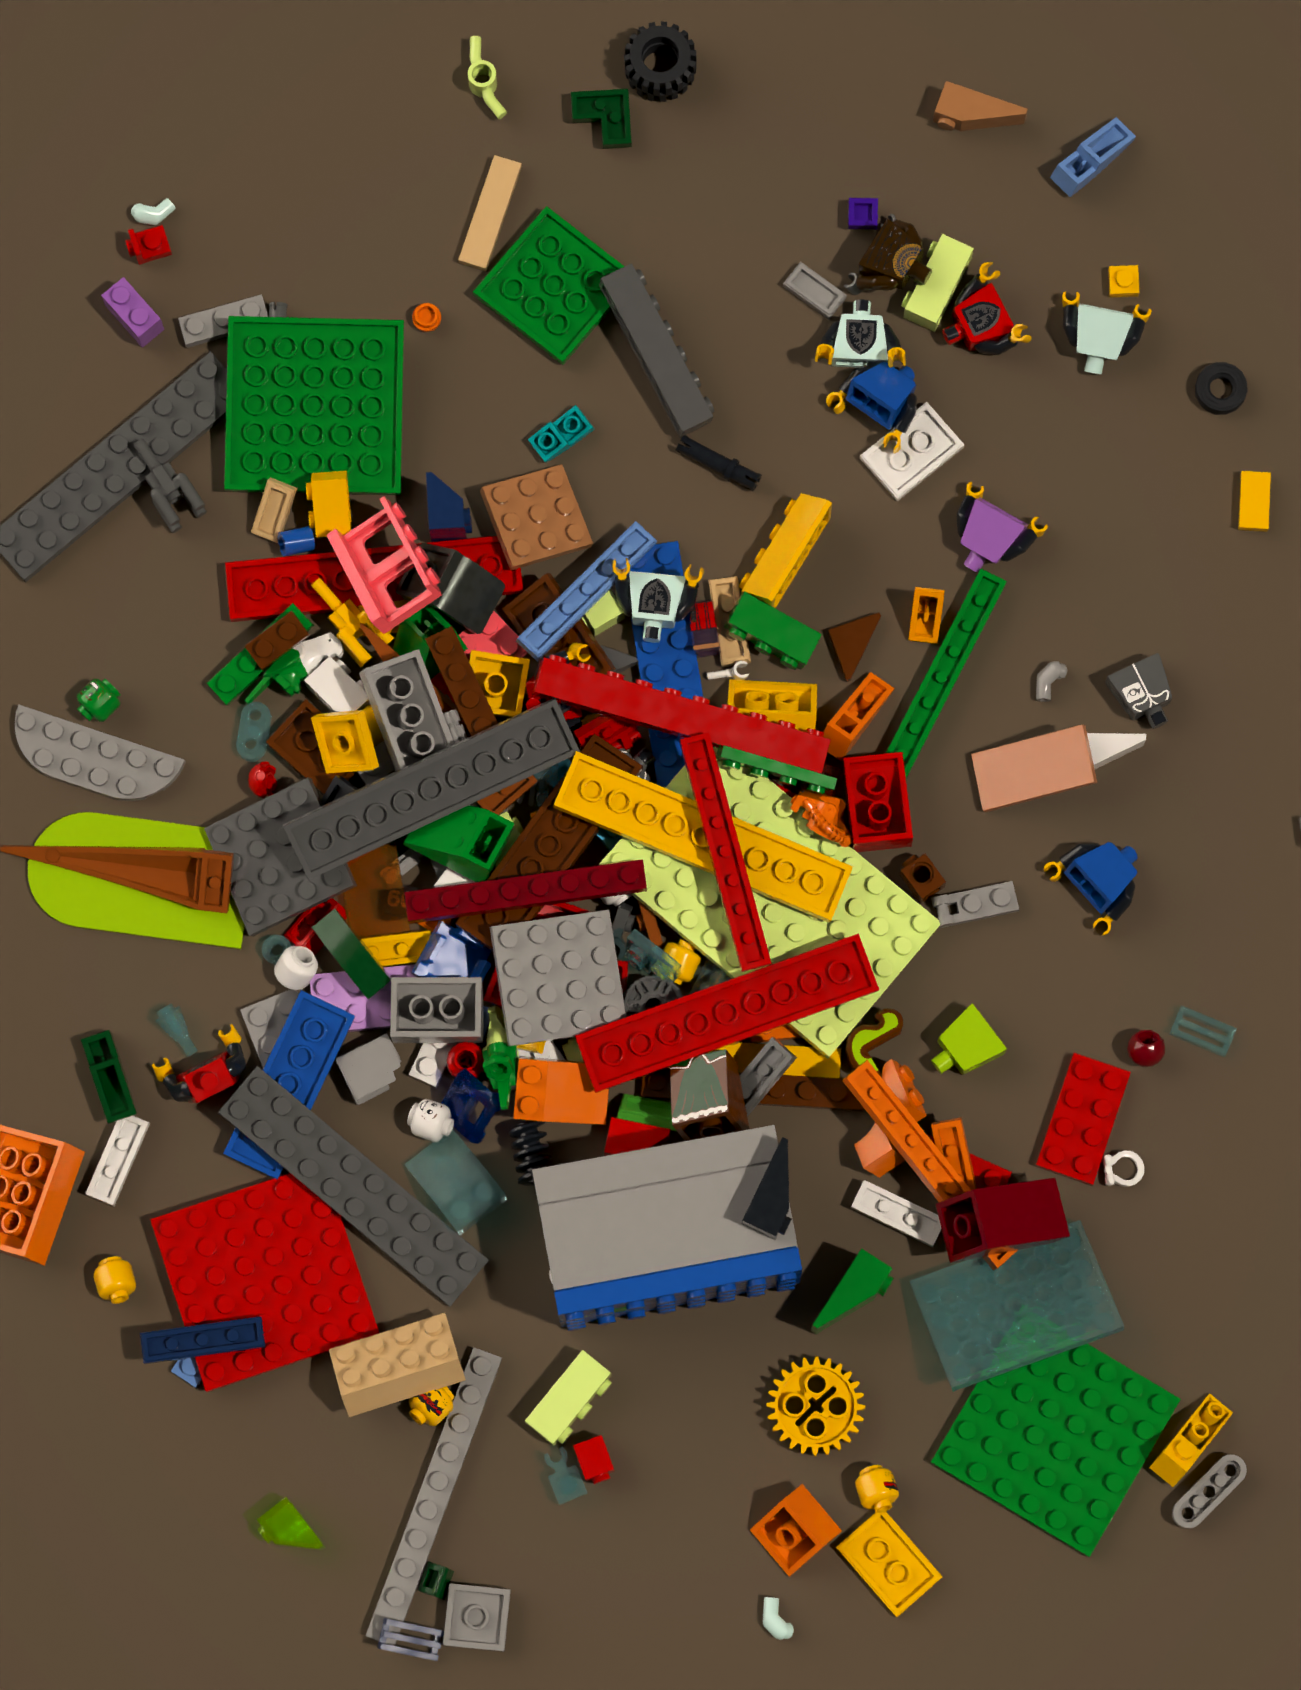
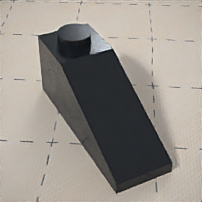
(771, 1201)

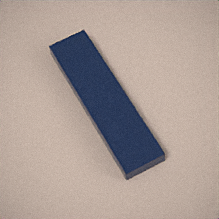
(202, 1340)

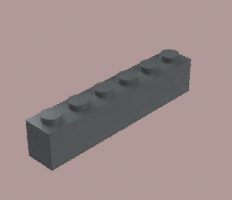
(656, 350)

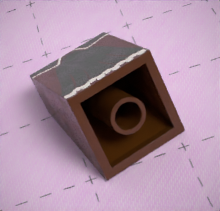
(707, 1096)

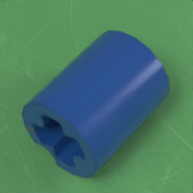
(296, 541)

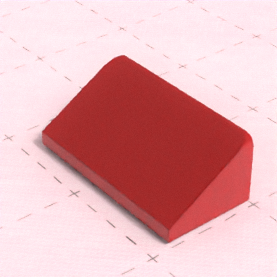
(301, 931)

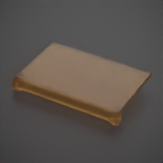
(378, 900)

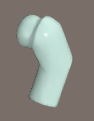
(773, 1622)

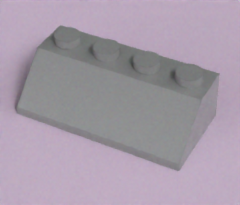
(406, 709)

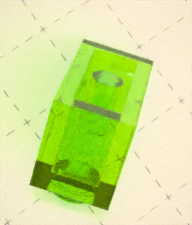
(288, 1527)

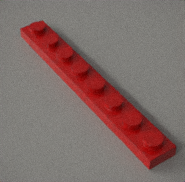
(725, 852)

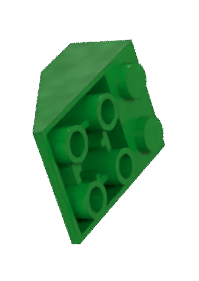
(464, 841)

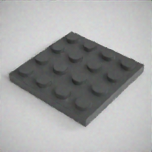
(266, 871)

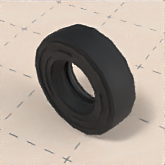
(1208, 400)

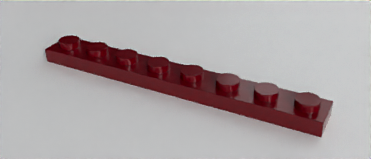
(525, 891)

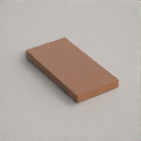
(1034, 768)

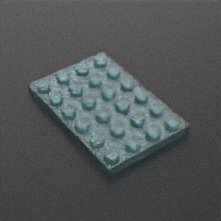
(1019, 1313)

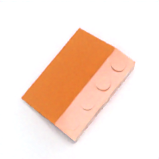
(34, 1191)

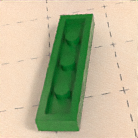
(243, 669)
(764, 766)

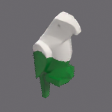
(298, 664)

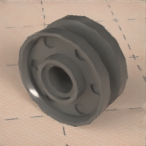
(649, 989)

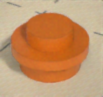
(426, 317)

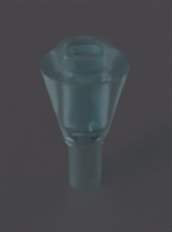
(173, 1023)

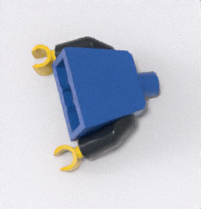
(882, 395)
(1101, 876)

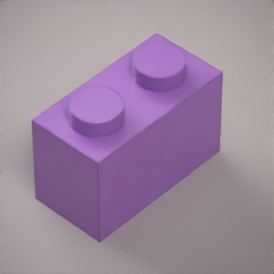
(132, 312)

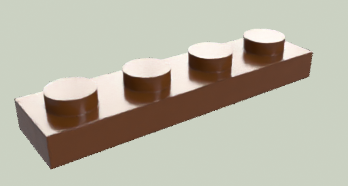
(461, 681)

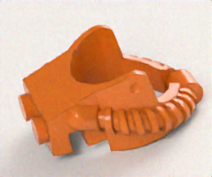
(824, 815)

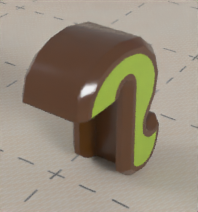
(871, 1036)

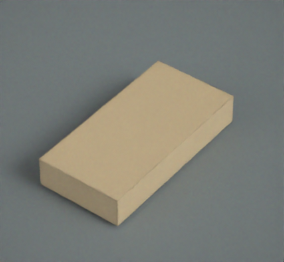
(273, 509)

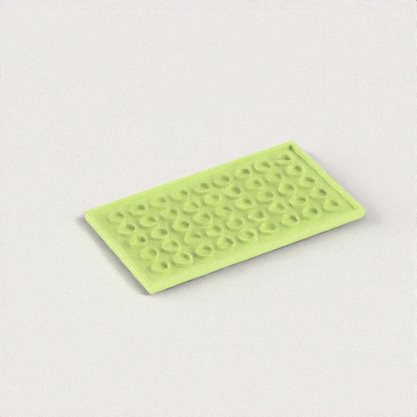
(690, 903)

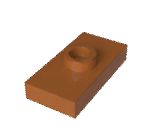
(647, 922)

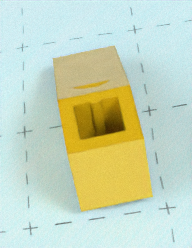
(1191, 1440)

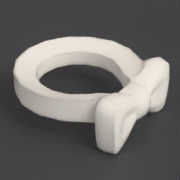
(1111, 1178)

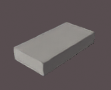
(814, 290)

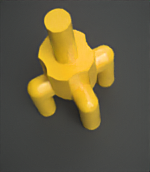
(347, 620)

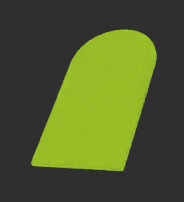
(115, 908)

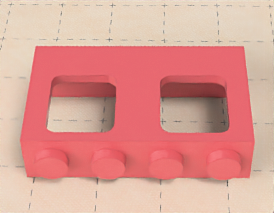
(372, 579)

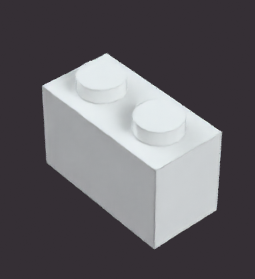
(335, 687)

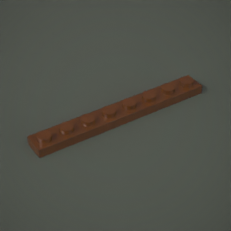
(787, 1092)

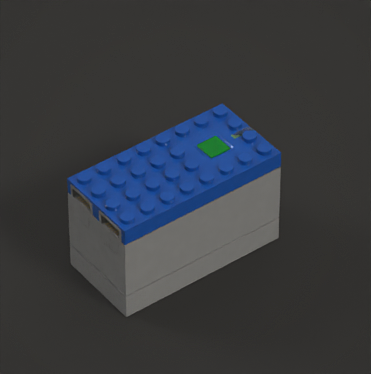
(661, 1229)

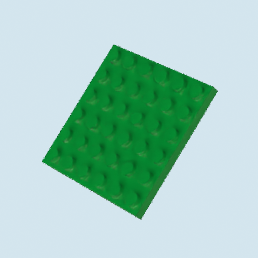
(314, 402)
(1058, 1441)

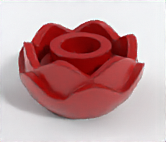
(262, 780)

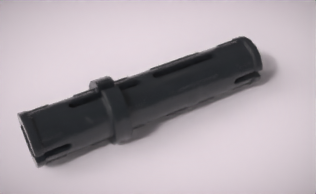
(729, 468)

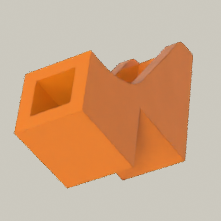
(875, 1149)

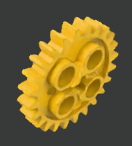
(796, 1386)

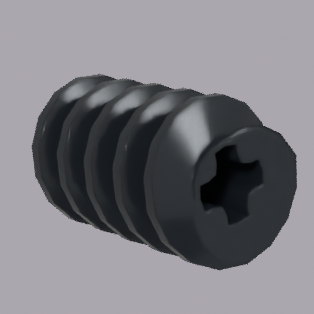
(529, 1150)

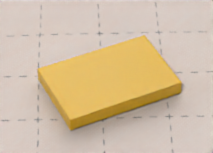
(889, 1562)

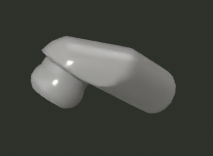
(1046, 677)

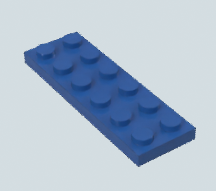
(299, 1065)

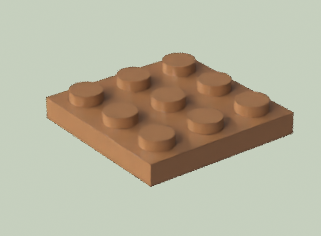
(536, 517)

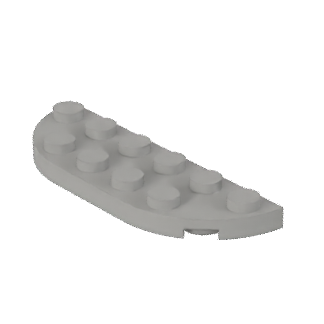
(93, 757)

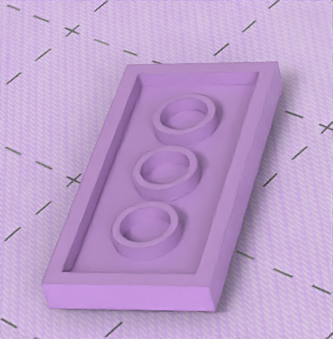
(342, 992)

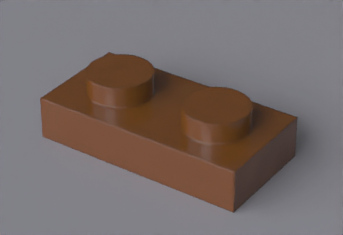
(277, 640)

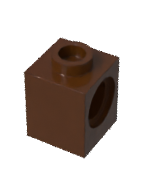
(924, 890)

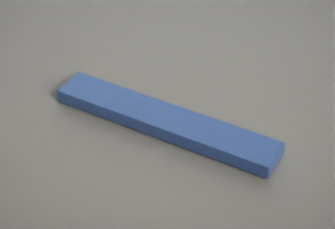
(584, 592)

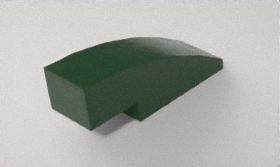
(351, 953)
(109, 1076)

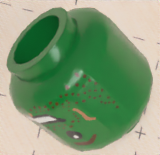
(98, 700)

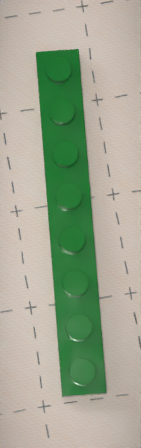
(946, 667)

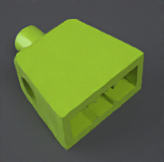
(968, 1043)

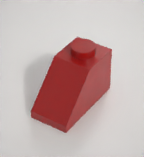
(632, 1136)

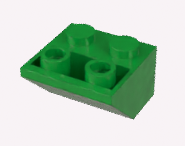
(413, 632)

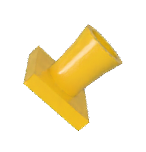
(347, 740)

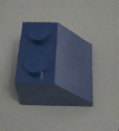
(446, 512)

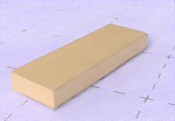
(724, 595)

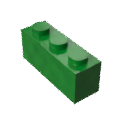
(772, 631)

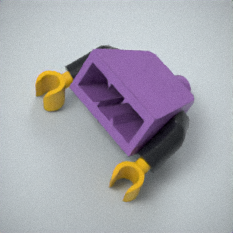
(992, 531)

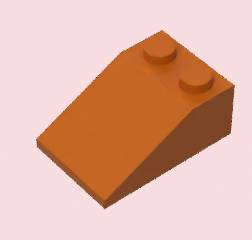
(557, 1093)

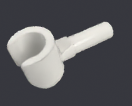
(732, 672)

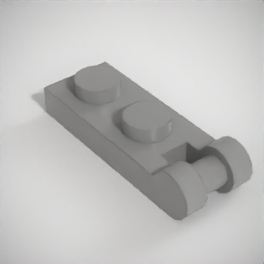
(976, 904)

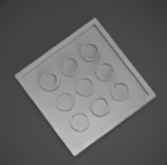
(557, 976)

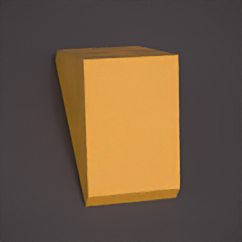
(926, 615)

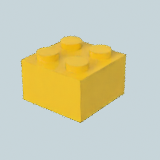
(502, 681)

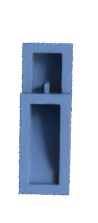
(1092, 156)

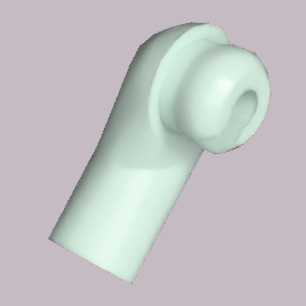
(152, 215)

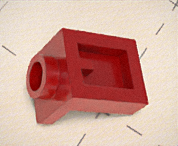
(148, 244)

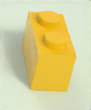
(330, 502)

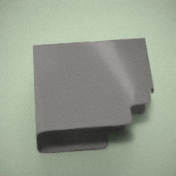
(370, 1068)

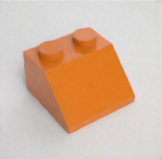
(795, 1530)

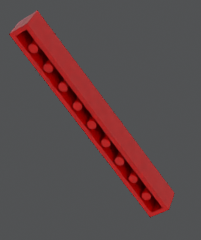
(678, 715)

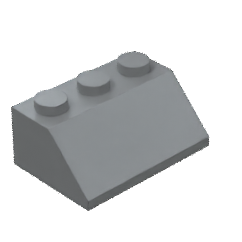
(437, 1010)

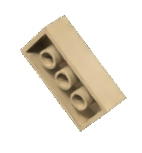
(396, 1364)

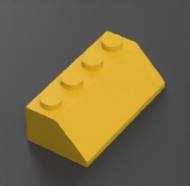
(788, 549)

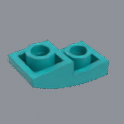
(561, 434)

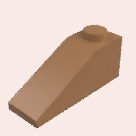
(971, 110)

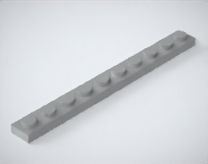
(435, 1492)

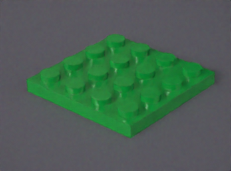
(550, 285)

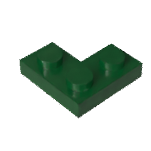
(610, 109)

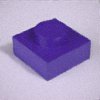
(863, 213)

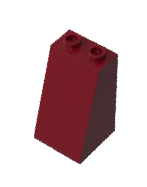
(1002, 1219)

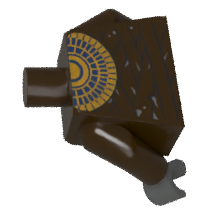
(891, 259)

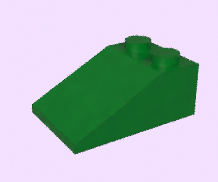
(857, 1288)

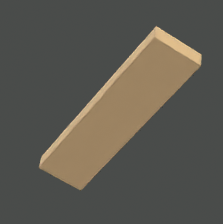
(490, 213)

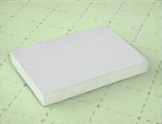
(923, 450)

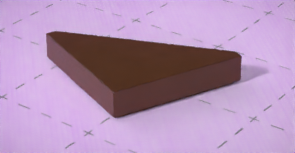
(851, 642)

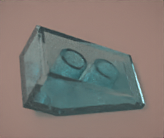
(456, 1182)

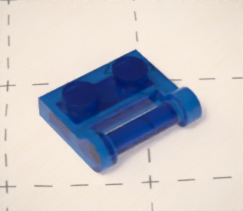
(462, 1100)

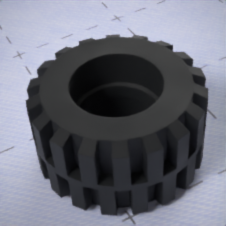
(660, 83)

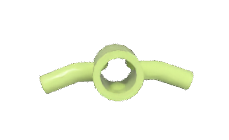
(481, 67)

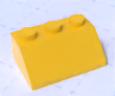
(776, 700)

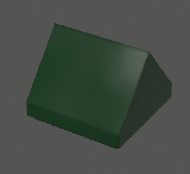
(436, 1580)

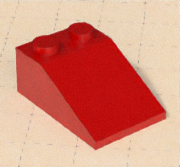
(877, 802)

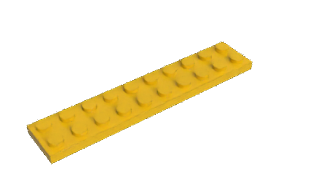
(673, 827)

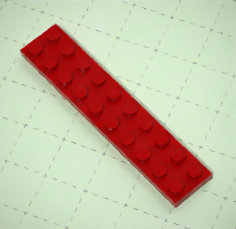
(271, 585)
(726, 1013)

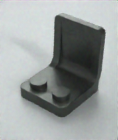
(466, 587)

